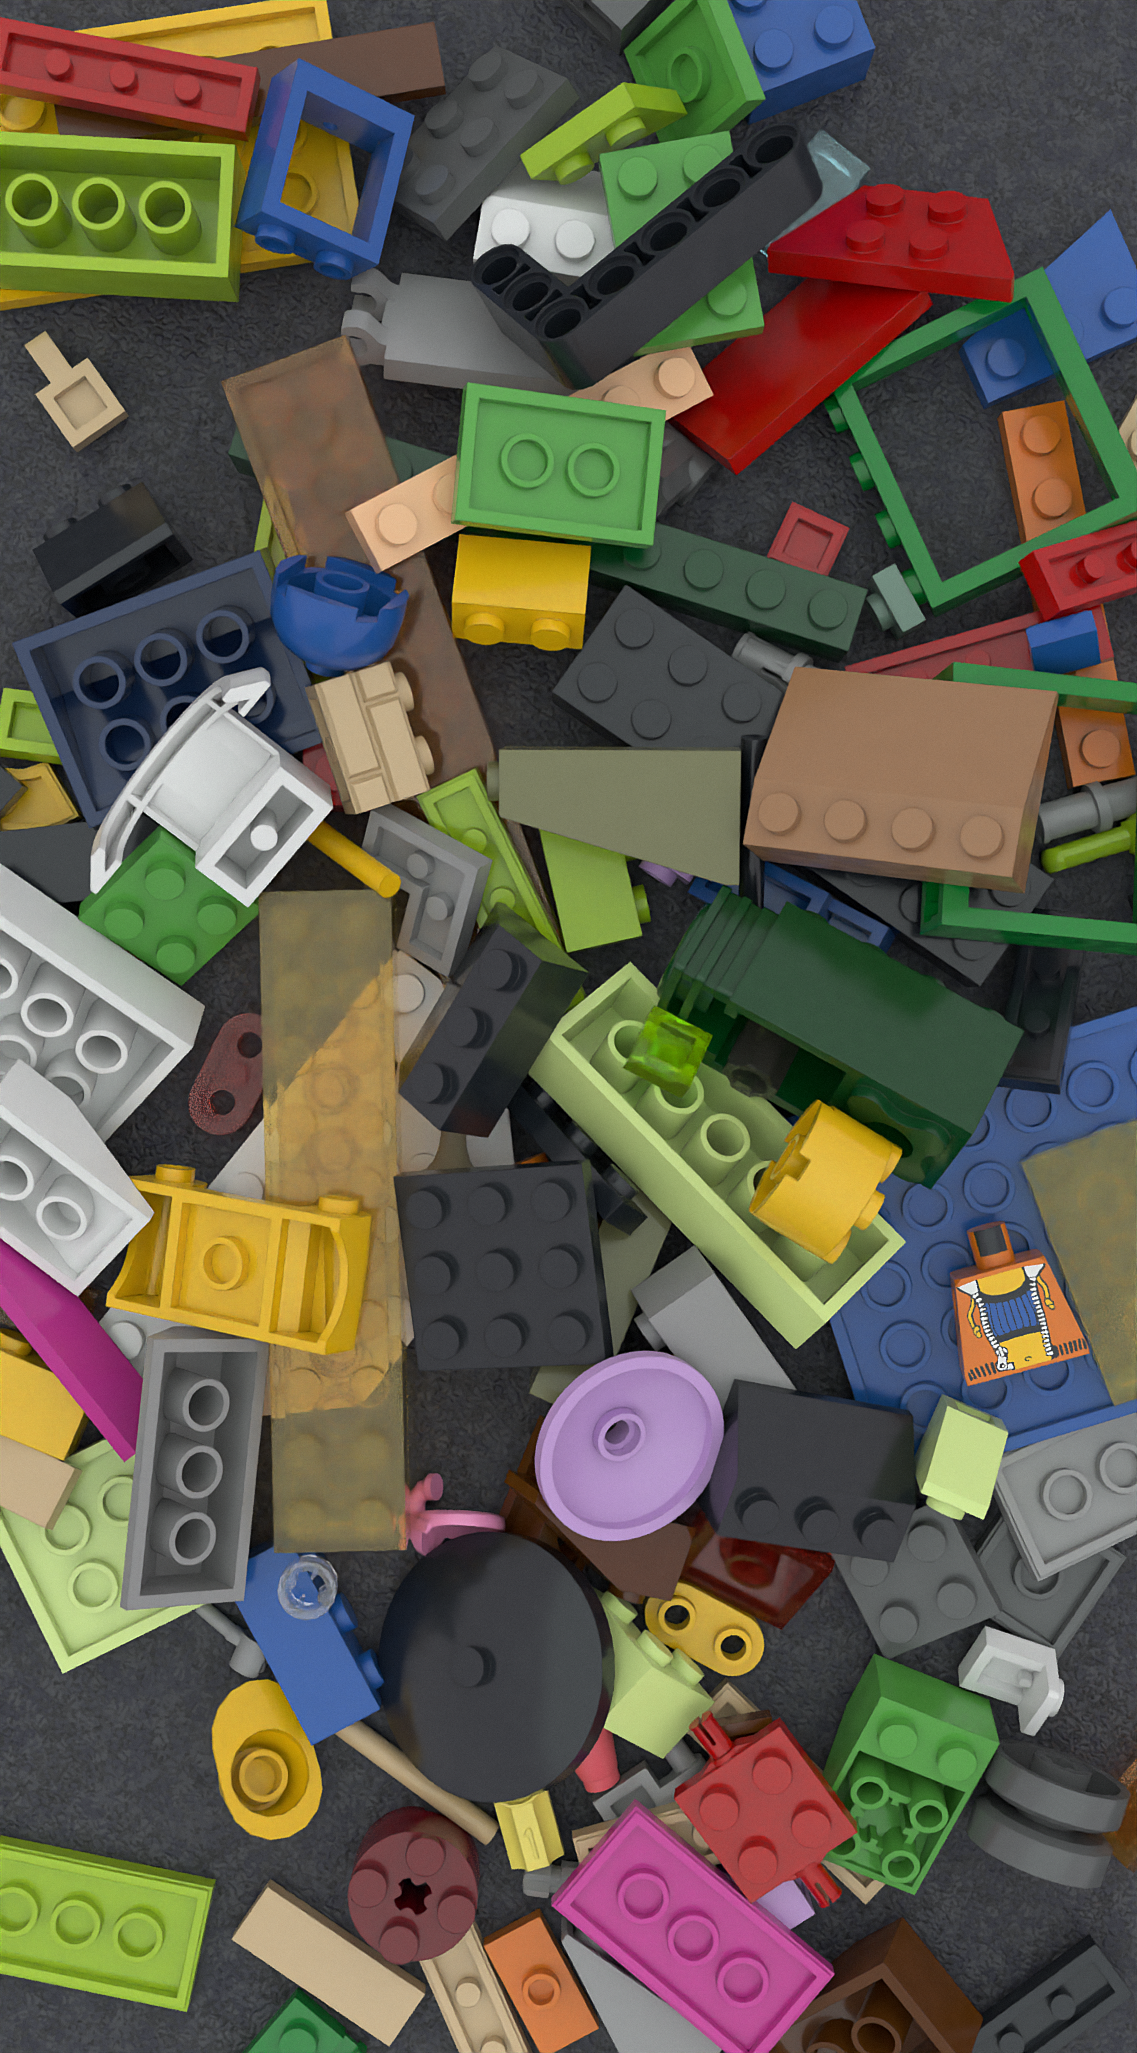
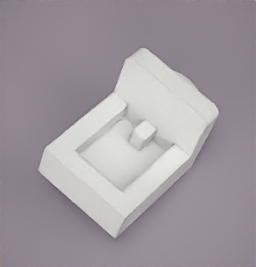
(1014, 1673)

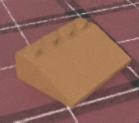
(903, 778)

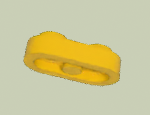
(705, 1628)

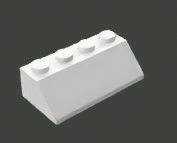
(552, 222)

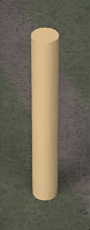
(401, 1768)

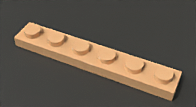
(421, 508)

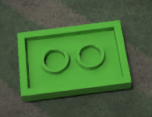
(638, 187)
(558, 466)

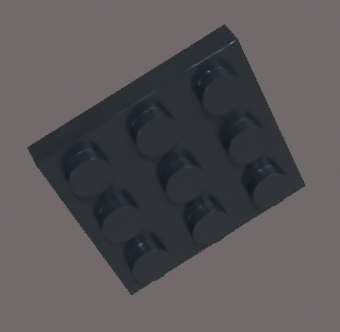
(504, 1266)

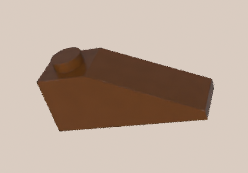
(632, 1566)

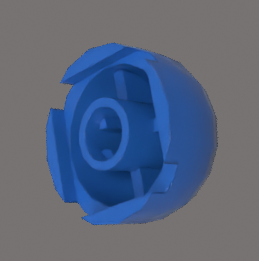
(335, 614)

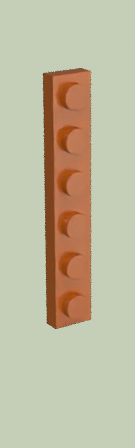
(1044, 497)

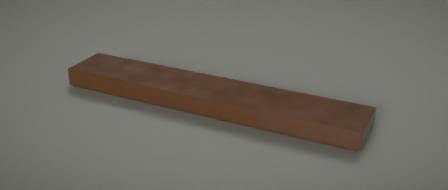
(386, 63)

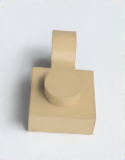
(76, 395)

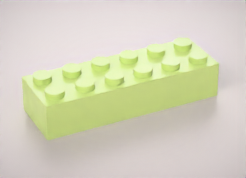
(699, 1159)

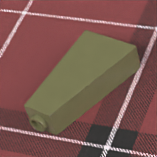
(638, 801)
(625, 1265)

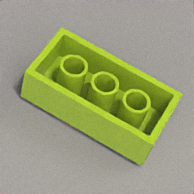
(120, 216)

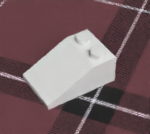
(59, 1184)

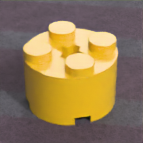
(825, 1181)

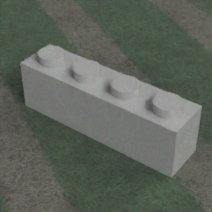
(704, 1326)

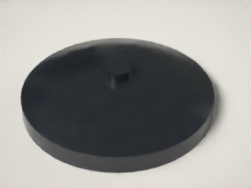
(496, 1666)

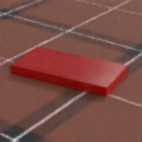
(801, 357)

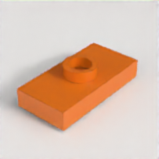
(541, 1982)

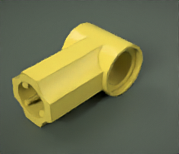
(530, 1831)

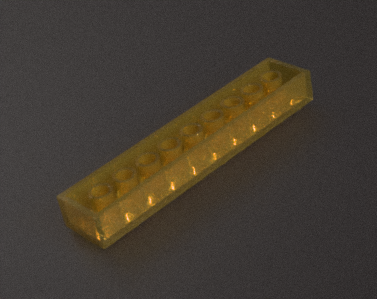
(337, 1132)

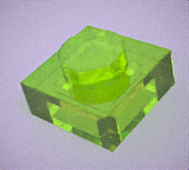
(667, 1051)

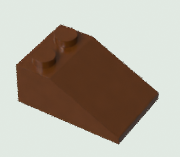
(886, 2000)

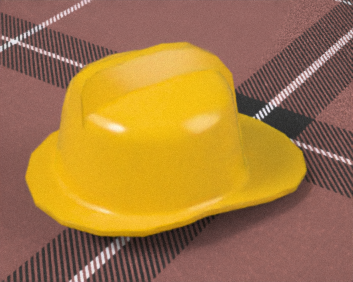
(265, 1761)

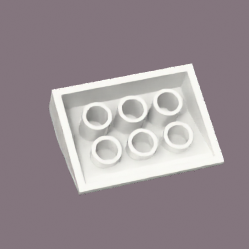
(85, 1008)

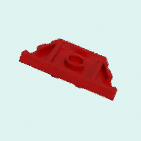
(902, 242)

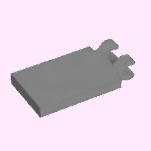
(437, 335)

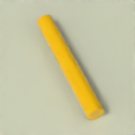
(355, 860)

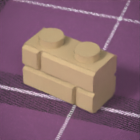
(370, 737)

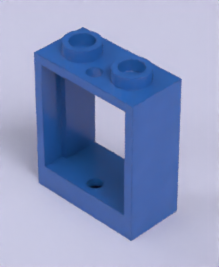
(351, 115)

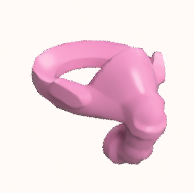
(432, 1526)

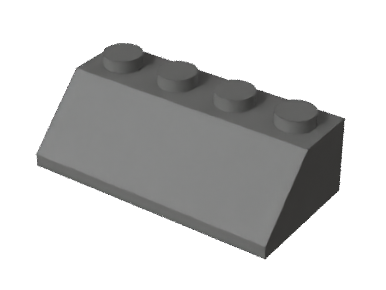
(194, 1469)

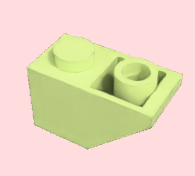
(960, 1459)

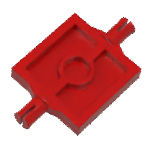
(765, 1810)

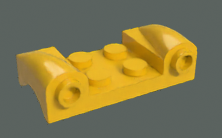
(247, 1264)

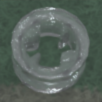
(326, 1594)

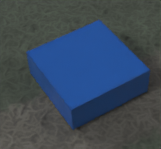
(1064, 644)

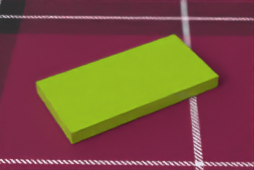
(101, 1923)

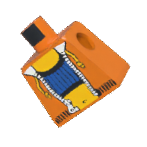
(1009, 1310)

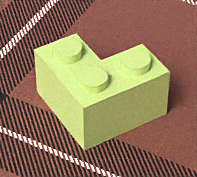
(653, 1689)

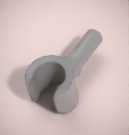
(247, 1656)

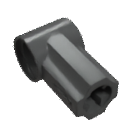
(682, 469)

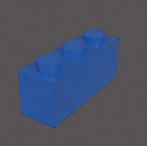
(314, 1660)

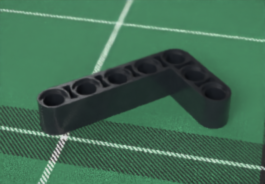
(657, 271)

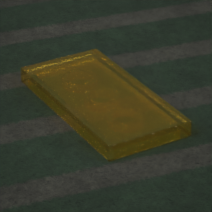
(1091, 1220)

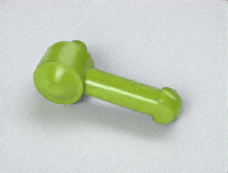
(1091, 847)

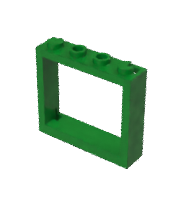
(1083, 397)
(946, 906)

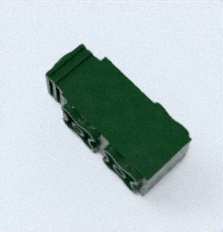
(868, 1029)

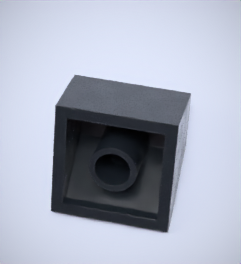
(110, 551)

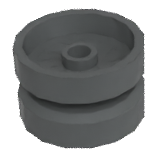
(1048, 1814)

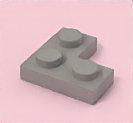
(442, 882)

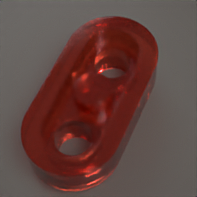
(231, 1071)

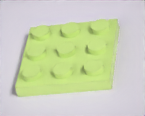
(78, 1567)

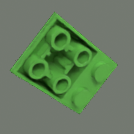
(906, 1769)

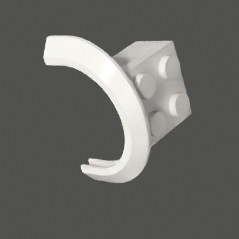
(220, 793)

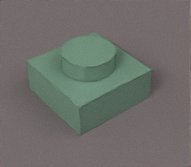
(893, 604)

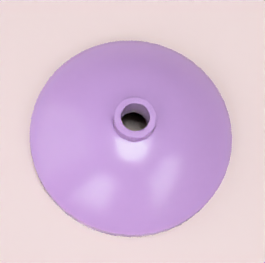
(643, 1468)

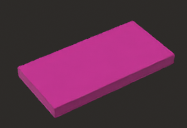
(692, 1934)

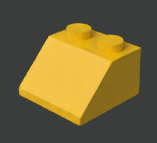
(520, 592)

